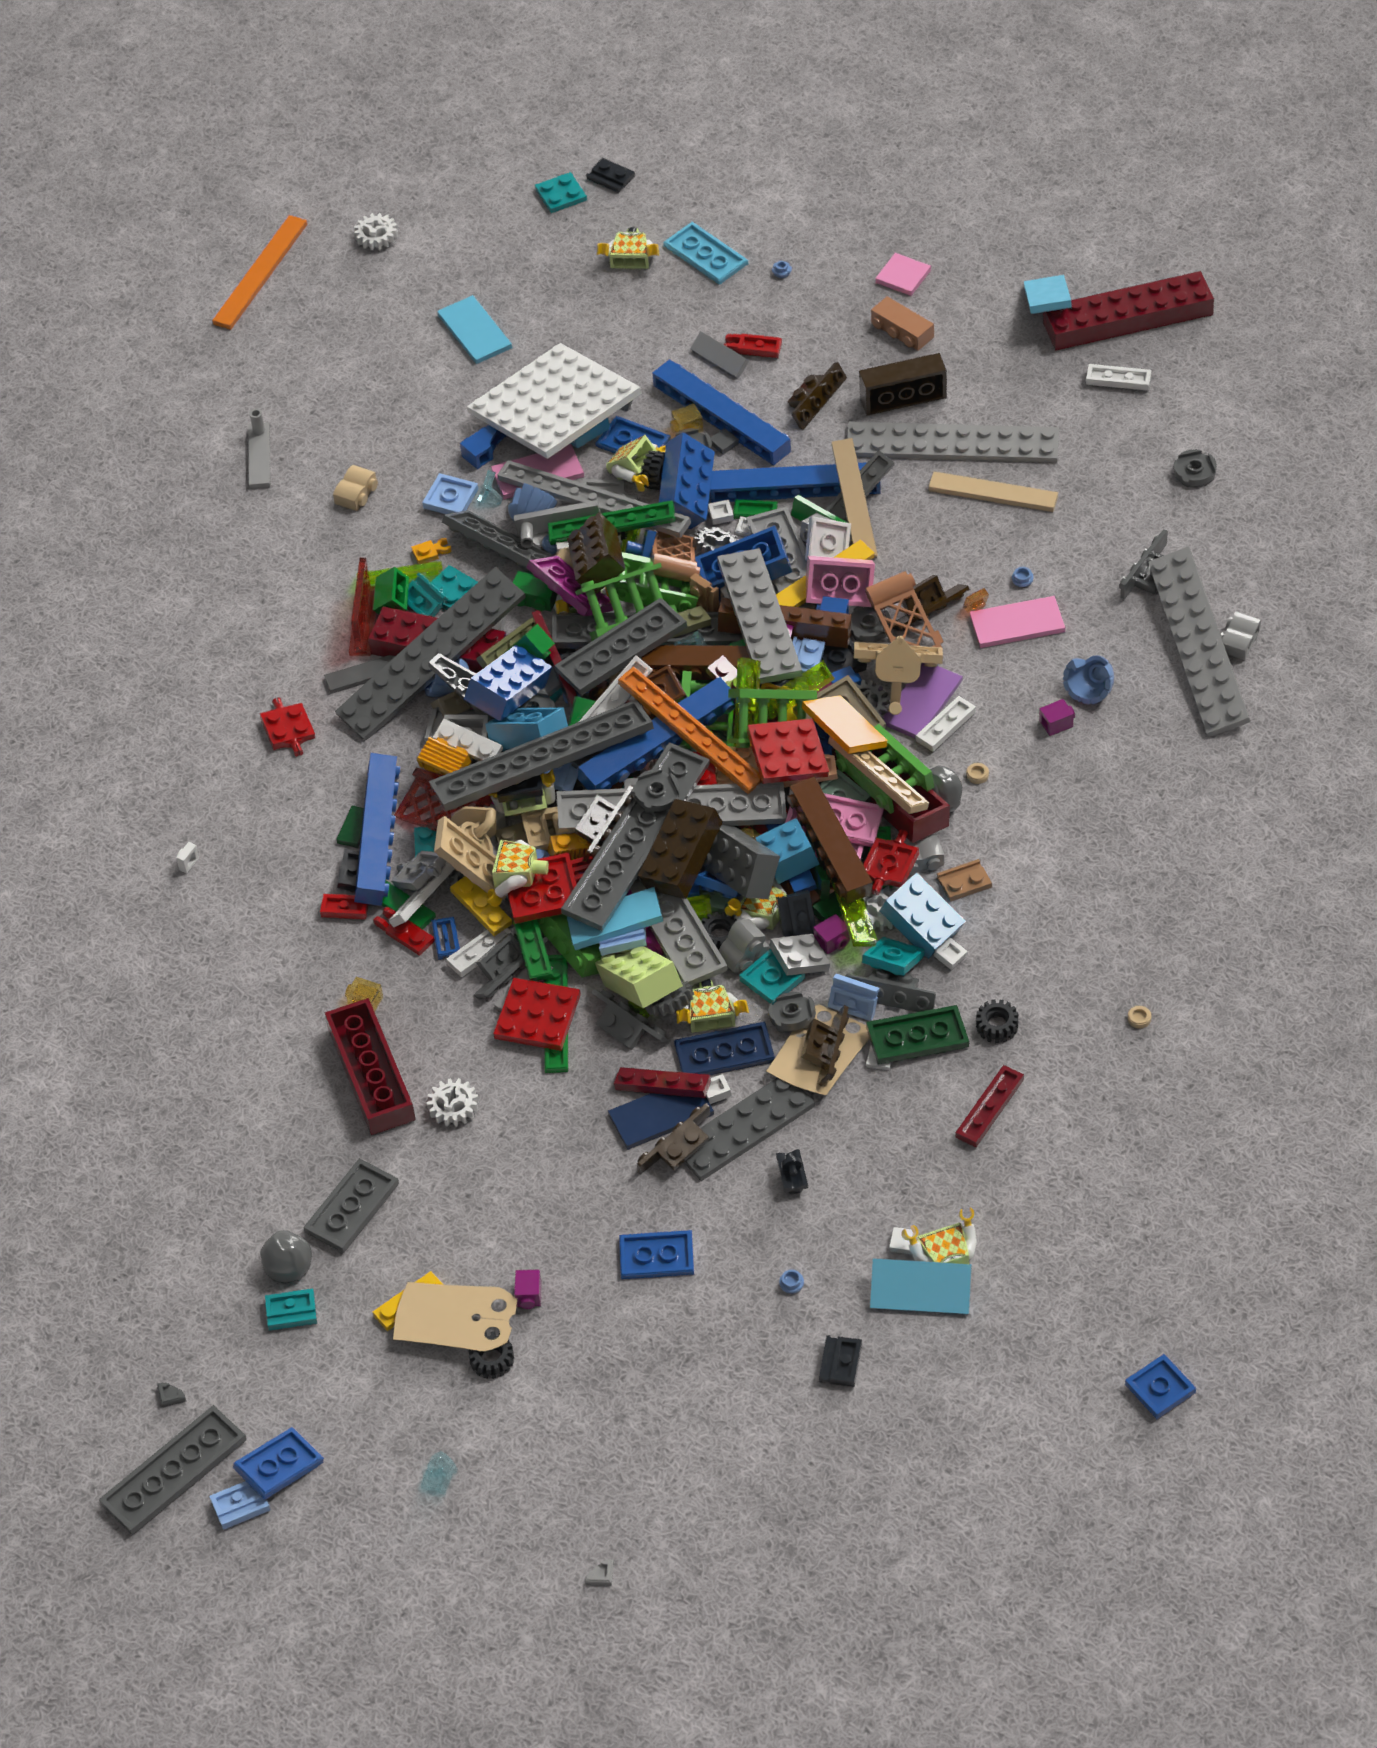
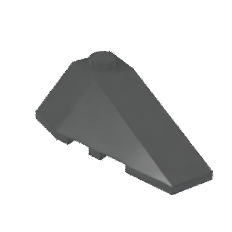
(455, 677)

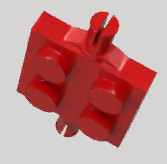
(287, 726)
(890, 862)

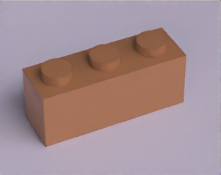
(902, 323)

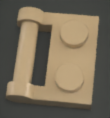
(536, 826)

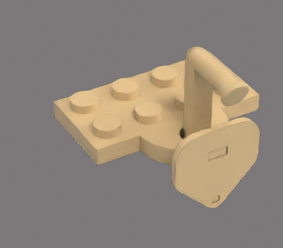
(897, 663)
(467, 845)

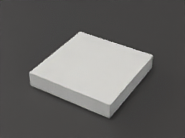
(826, 537)

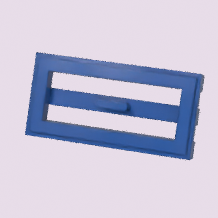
(443, 922)

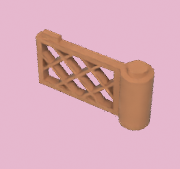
(677, 566)
(895, 591)

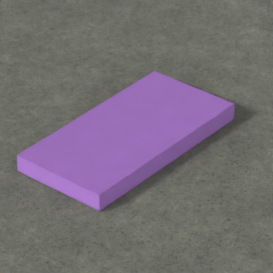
(923, 700)

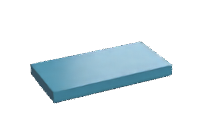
(705, 253)
(1047, 294)
(474, 329)
(632, 914)
(920, 1286)

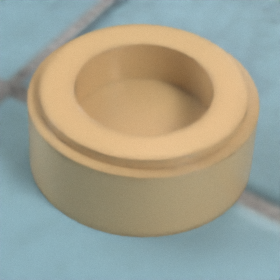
(977, 773)
(1139, 1017)

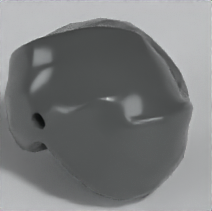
(947, 786)
(285, 1257)

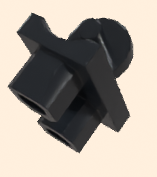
(792, 1171)

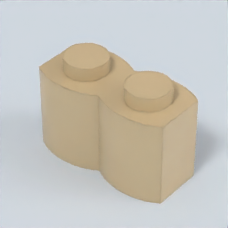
(355, 487)

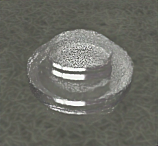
(753, 1016)

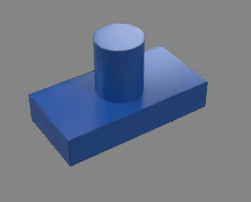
(643, 549)

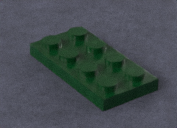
(917, 1034)

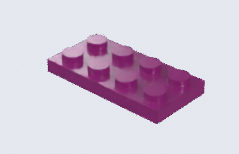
(561, 579)

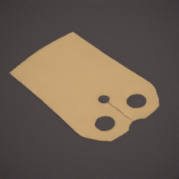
(804, 1074)
(445, 1314)

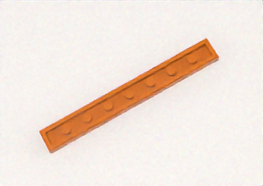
(259, 272)
(690, 730)

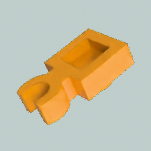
(428, 552)

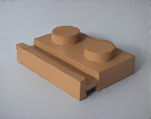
(707, 595)
(964, 880)

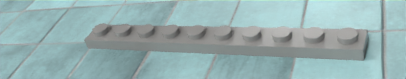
(576, 493)

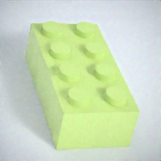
(639, 975)

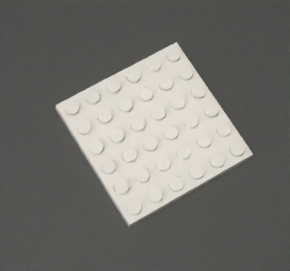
(554, 400)

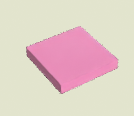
(903, 274)

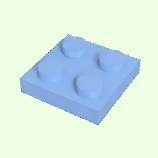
(450, 494)

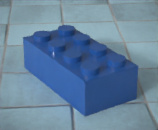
(687, 477)
(770, 547)
(507, 682)

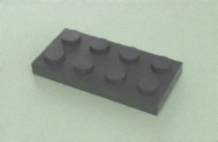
(351, 1205)

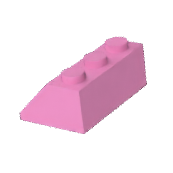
(839, 579)

